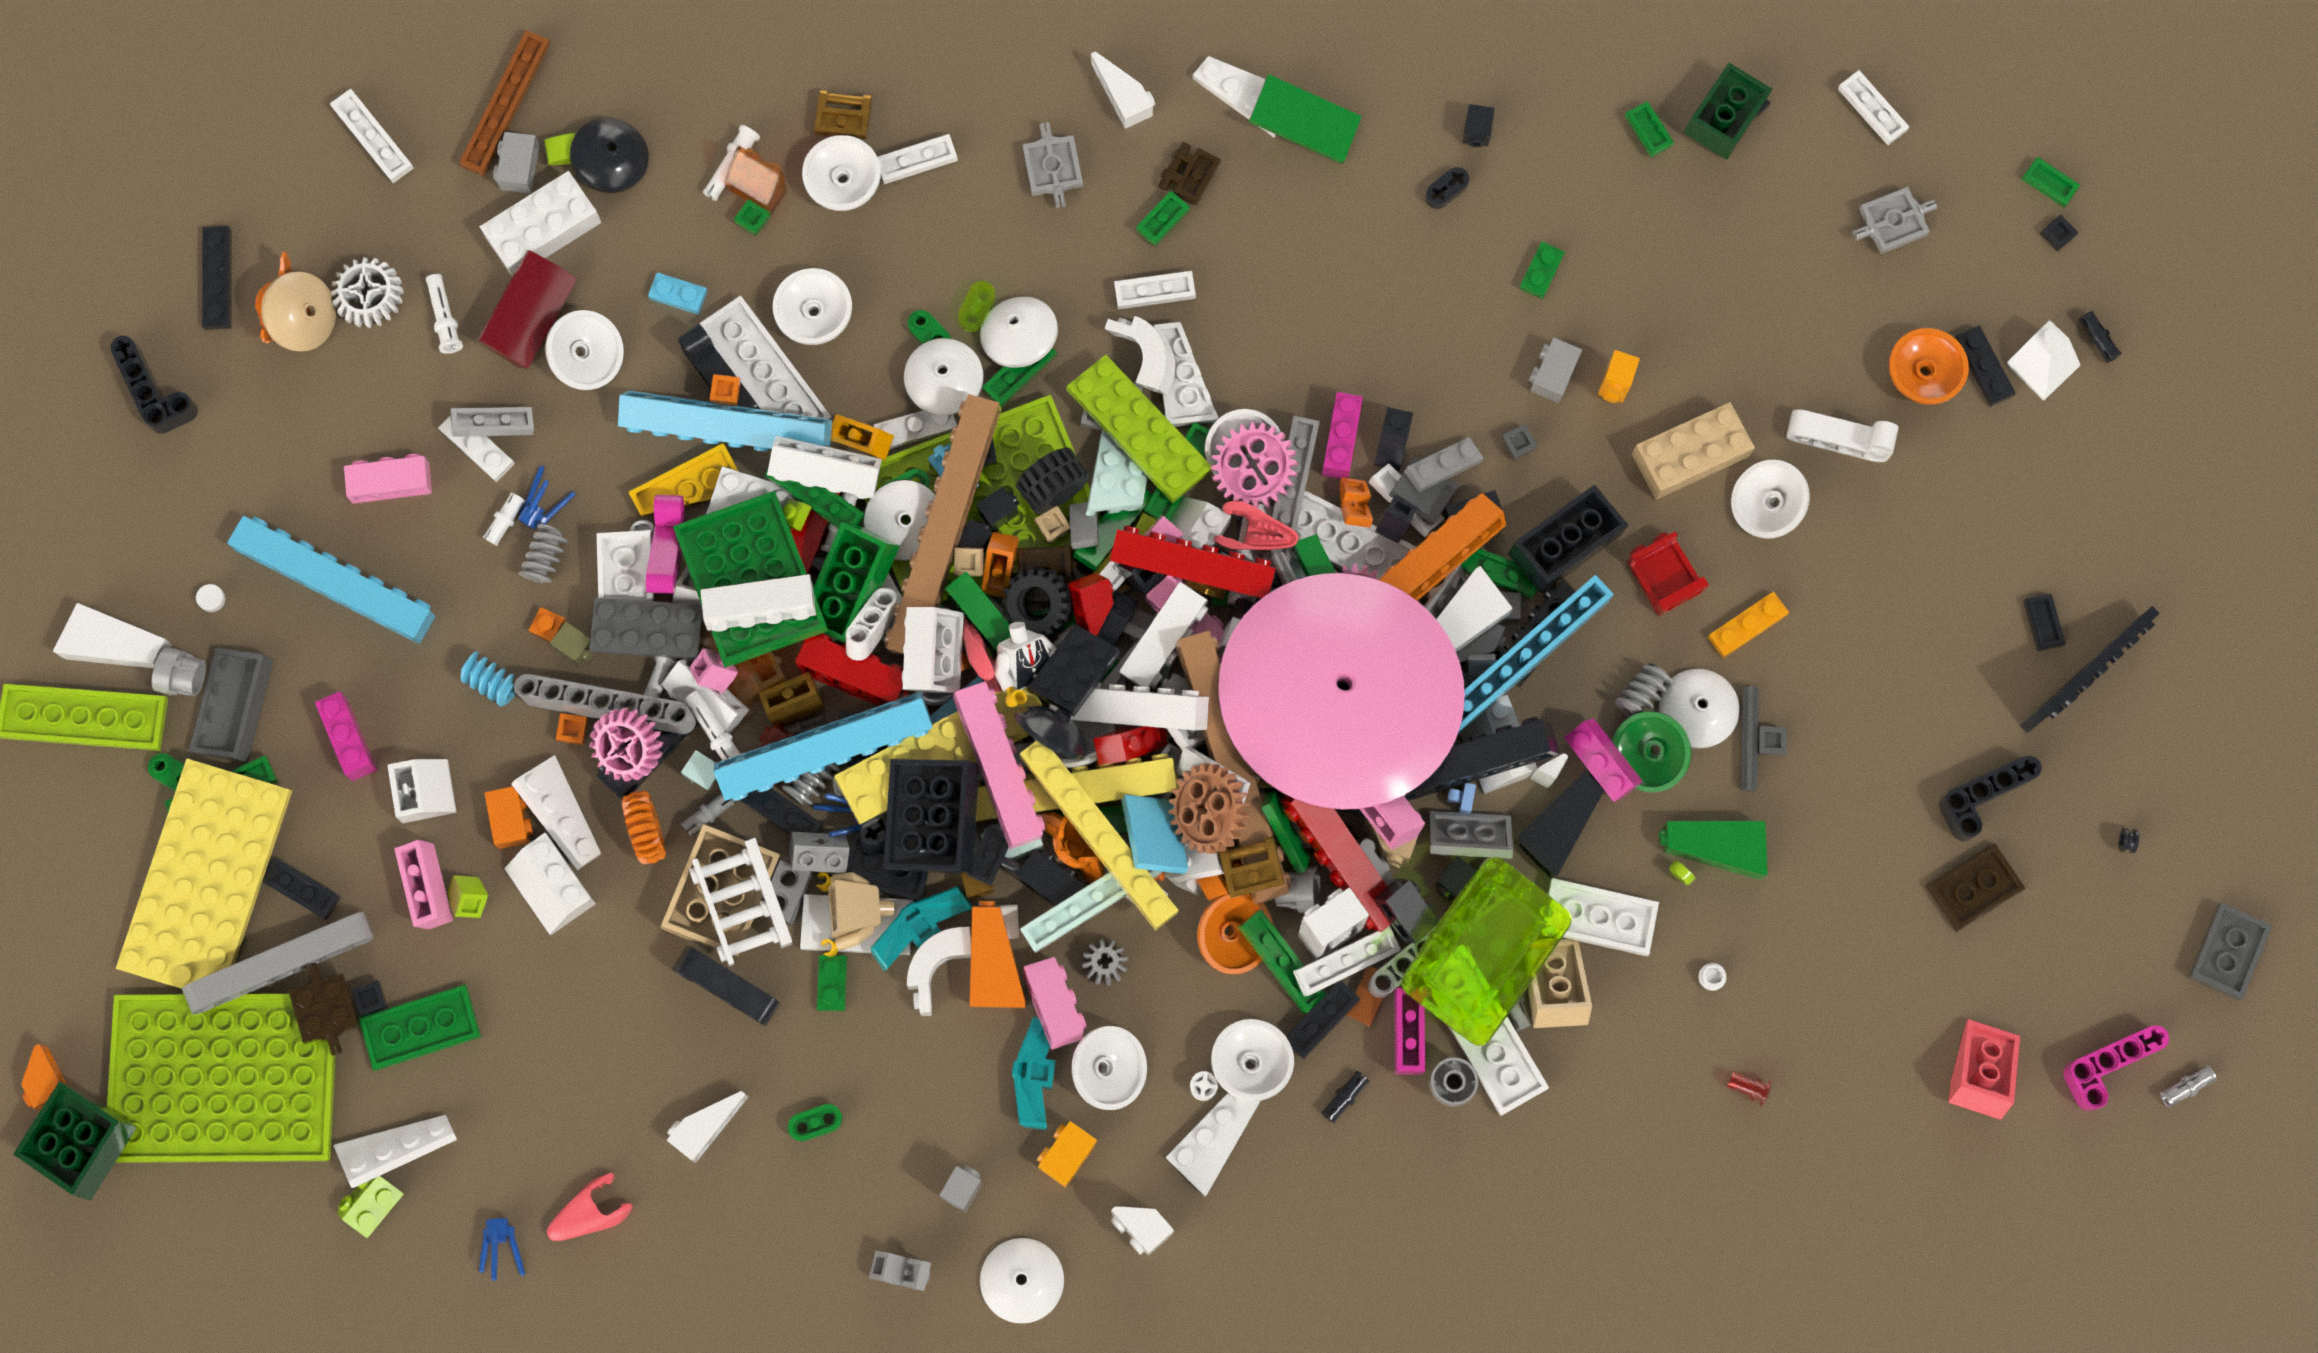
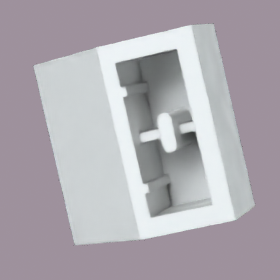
(421, 789)
(1143, 1225)

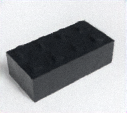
(1567, 539)

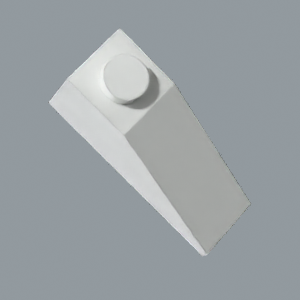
(1124, 92)
(700, 1129)

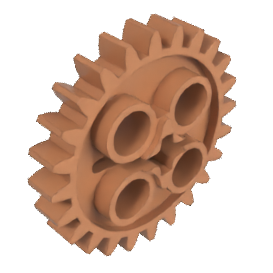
(1208, 808)

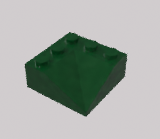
(74, 1141)

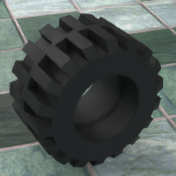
(1052, 480)
(1056, 589)

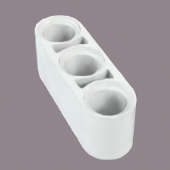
(870, 624)

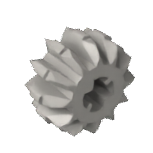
(1113, 966)

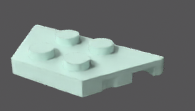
(1115, 481)

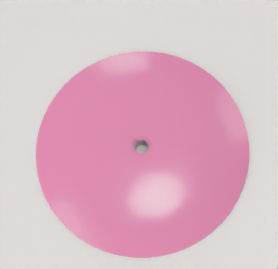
(1332, 742)

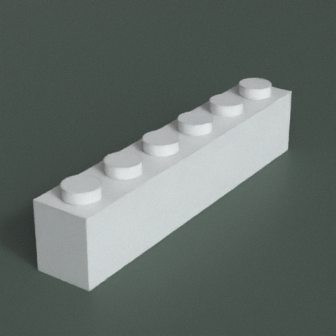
(1145, 707)

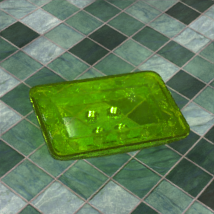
(1486, 951)

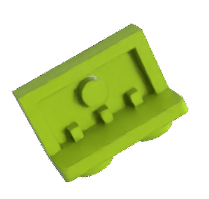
(369, 1204)

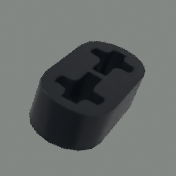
(1443, 184)

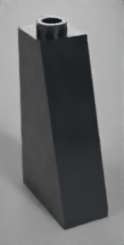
(1558, 827)

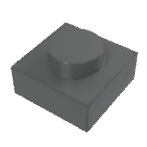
(1519, 442)
(1772, 740)

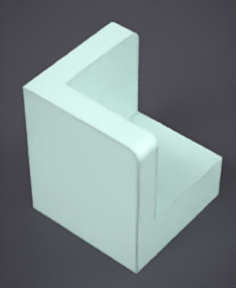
(699, 770)

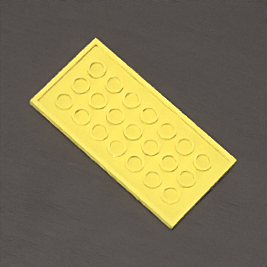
(204, 875)

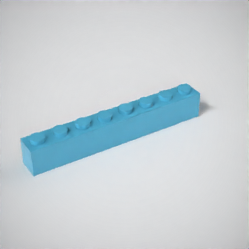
(717, 421)
(331, 579)
(1533, 649)
(823, 746)

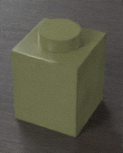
(572, 644)

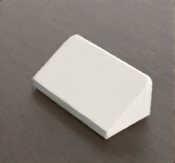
(1548, 772)

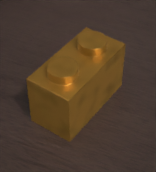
(792, 700)

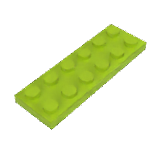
(1139, 428)
(82, 717)

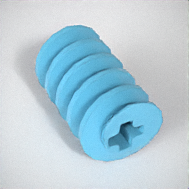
(487, 680)

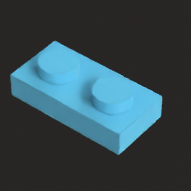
(677, 293)

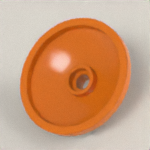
(1937, 354)
(1231, 951)

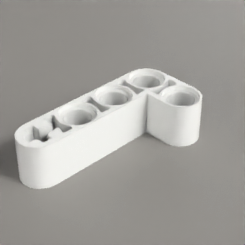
(1843, 436)

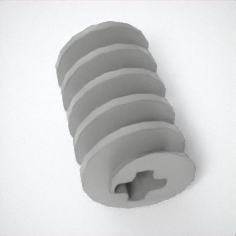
(543, 554)
(1643, 689)
(808, 784)

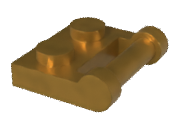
(842, 121)
(1253, 876)

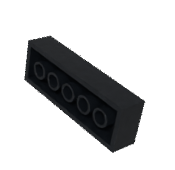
(1491, 755)

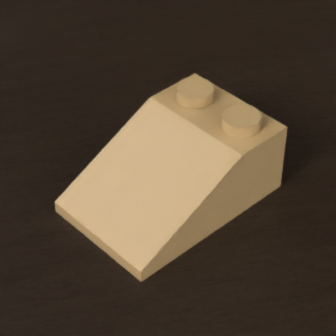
(1560, 989)

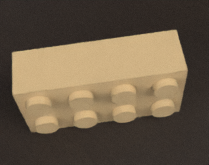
(1693, 450)

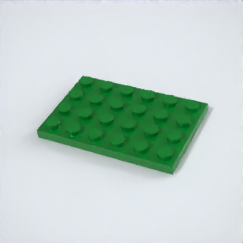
(742, 547)

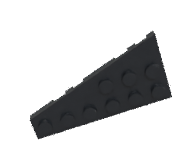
(2097, 667)

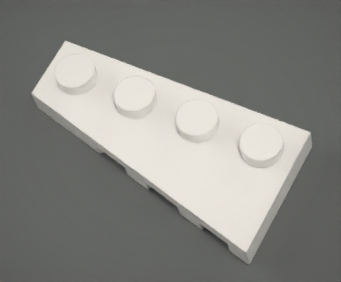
(1188, 396)
(556, 808)
(387, 1150)

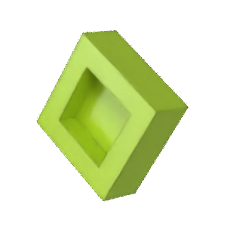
(796, 514)

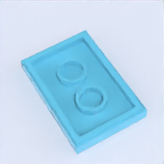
(1152, 835)

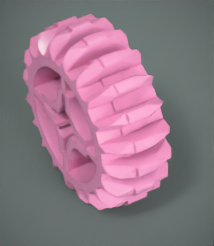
(610, 729)

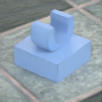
(1463, 797)

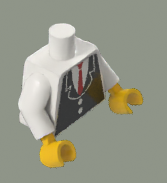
(1020, 661)

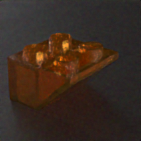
(755, 179)
(755, 676)

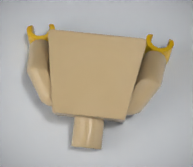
(853, 909)

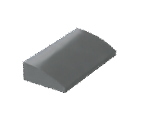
(231, 705)

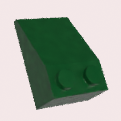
(1727, 111)

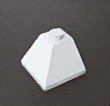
(2045, 360)

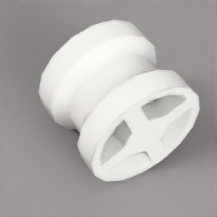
(1204, 1081)

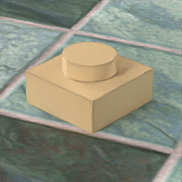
(1052, 524)
(968, 560)

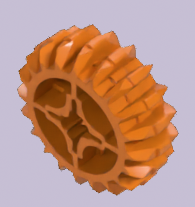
(643, 827)

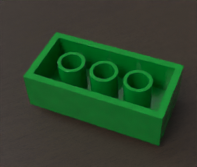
(851, 574)

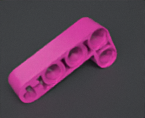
(665, 549)
(2116, 1058)

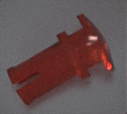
(1750, 1087)

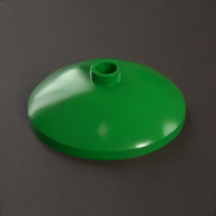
(1636, 742)

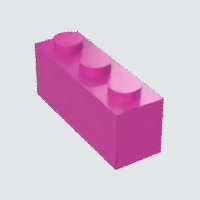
(1342, 435)
(346, 736)
(1603, 759)
(1408, 1035)

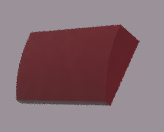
(527, 309)

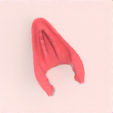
(1262, 530)
(978, 655)
(582, 1215)

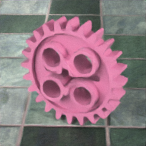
(1274, 453)

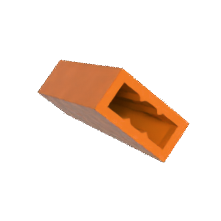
(993, 964)

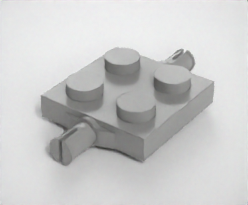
(1052, 165)
(1894, 220)

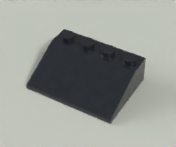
(931, 816)

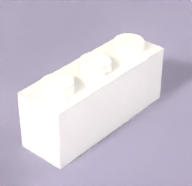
(725, 705)

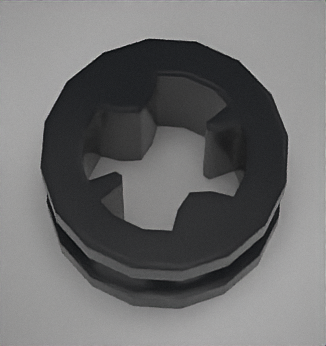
(2128, 840)

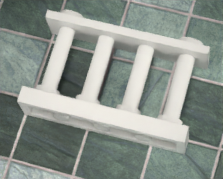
(768, 907)

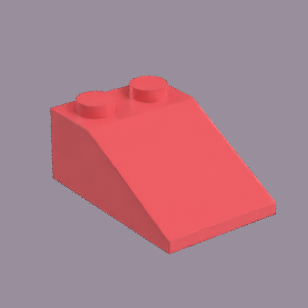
(1985, 1070)

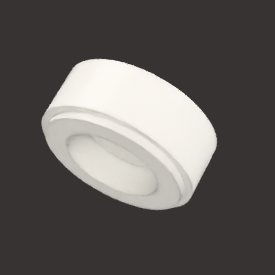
(210, 598)

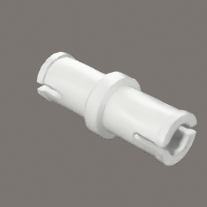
(504, 519)

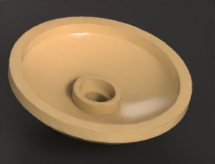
(286, 315)

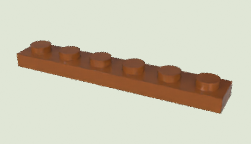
(504, 103)

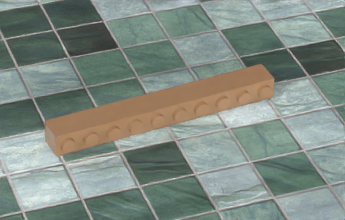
(947, 512)
(1201, 672)

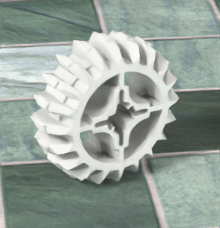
(347, 291)

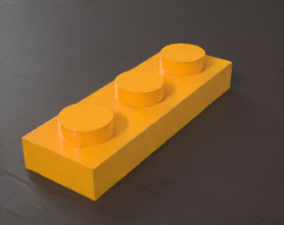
(1748, 624)

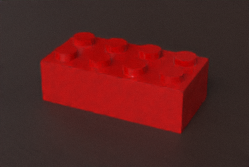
(860, 678)

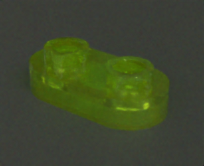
(975, 307)

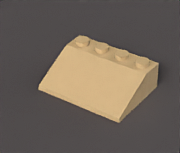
(688, 910)

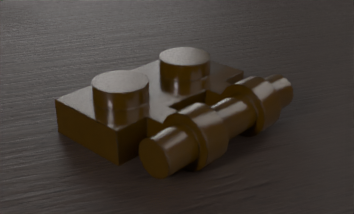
(1196, 176)

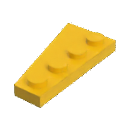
(692, 479)

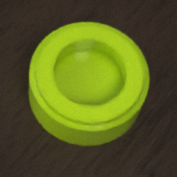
(1681, 873)

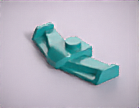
(918, 923)
(1031, 1074)

